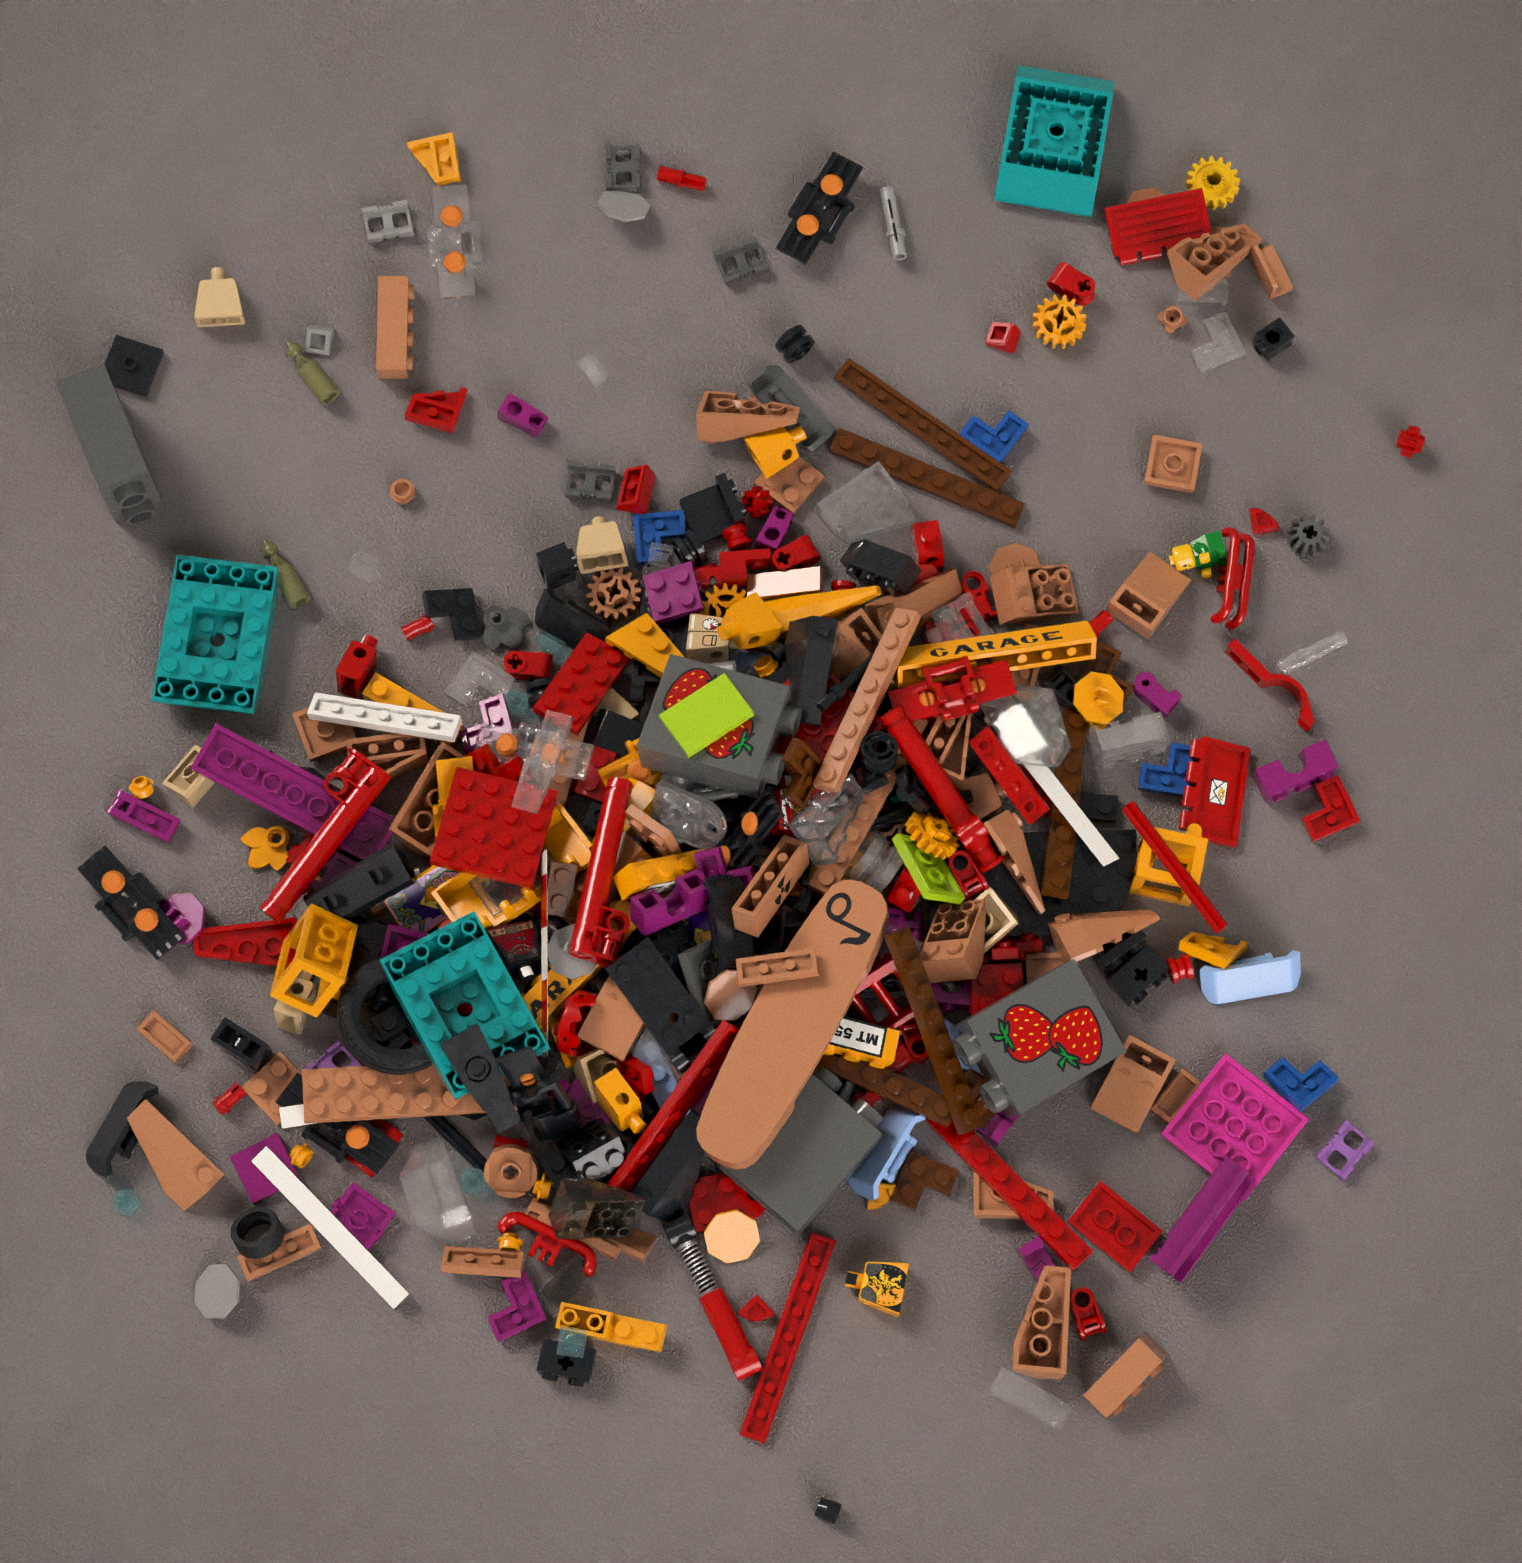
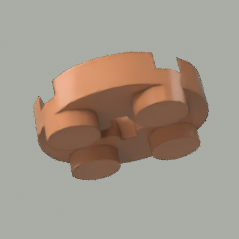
(516, 1156)

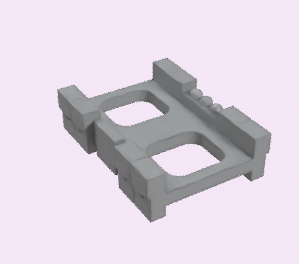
(386, 214)

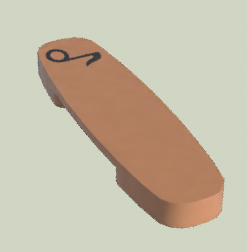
(792, 1027)

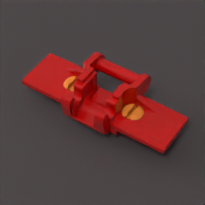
(958, 699)

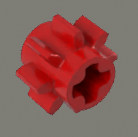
(1410, 441)
(757, 501)

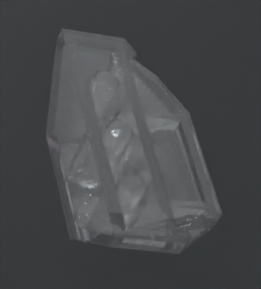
(435, 1192)

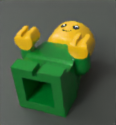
(1202, 552)

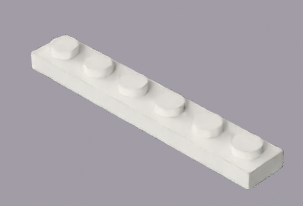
(384, 717)

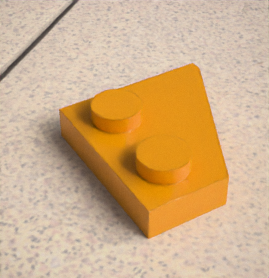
(438, 157)
(1212, 949)

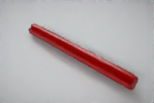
(1174, 867)

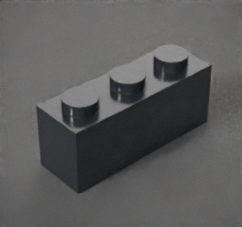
(880, 566)

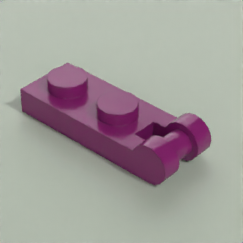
(143, 816)

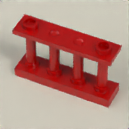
(1012, 776)
(882, 967)

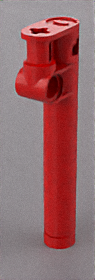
(361, 787)
(941, 789)
(592, 933)

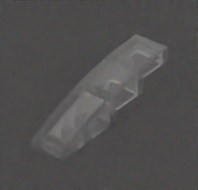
(543, 761)

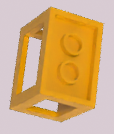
(1190, 851)
(323, 949)

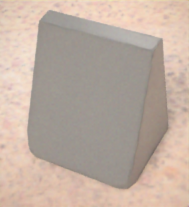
(319, 339)

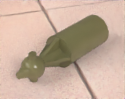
(313, 375)
(288, 580)

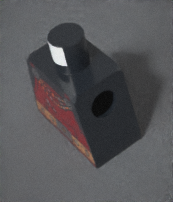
(517, 948)

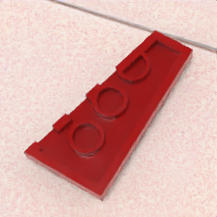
(246, 942)

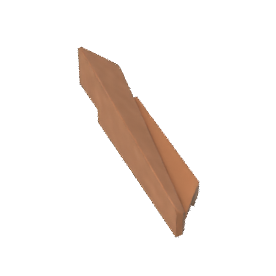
(636, 1246)

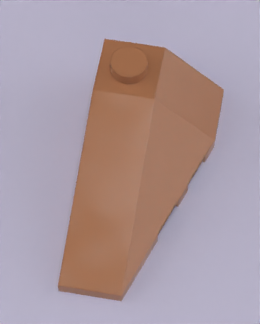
(176, 1162)

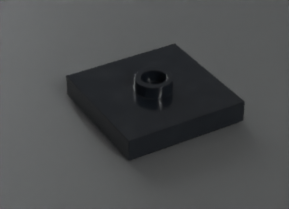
(132, 365)

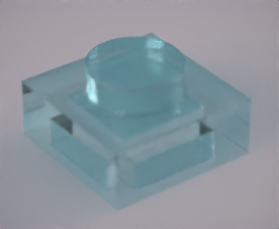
(549, 643)
(572, 1342)

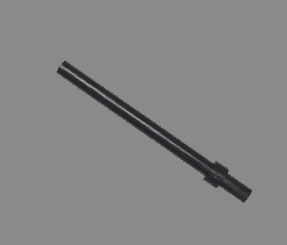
(839, 690)

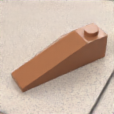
(1207, 259)
(726, 417)
(920, 597)
(1010, 842)
(1085, 933)
(1043, 1334)

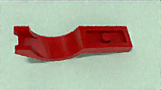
(1264, 678)

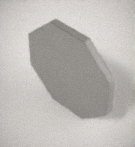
(624, 205)
(561, 960)
(217, 1291)

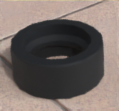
(248, 1220)

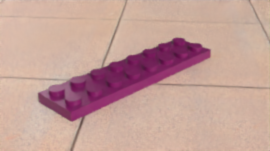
(284, 789)

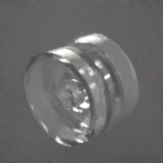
(874, 863)

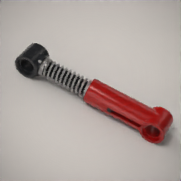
(713, 1300)

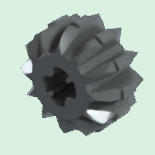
(1317, 535)

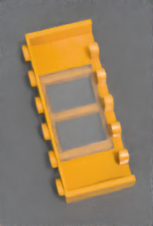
(501, 902)

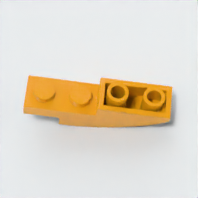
(612, 1327)

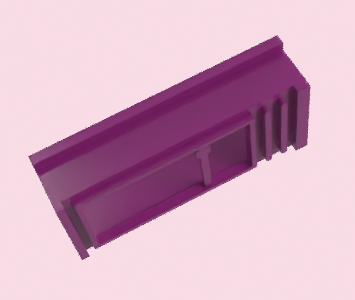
(1203, 1219)

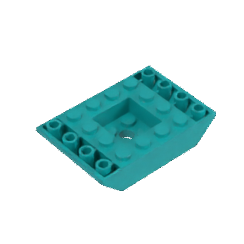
(1047, 168)
(211, 601)
(455, 969)

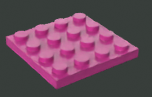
(1235, 1118)

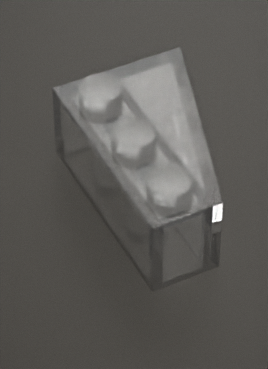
(1127, 740)
(826, 821)

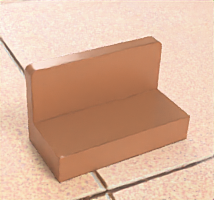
(1270, 271)

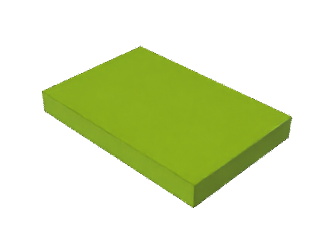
(706, 715)
(929, 873)

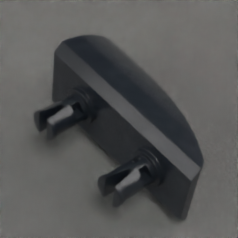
(365, 883)

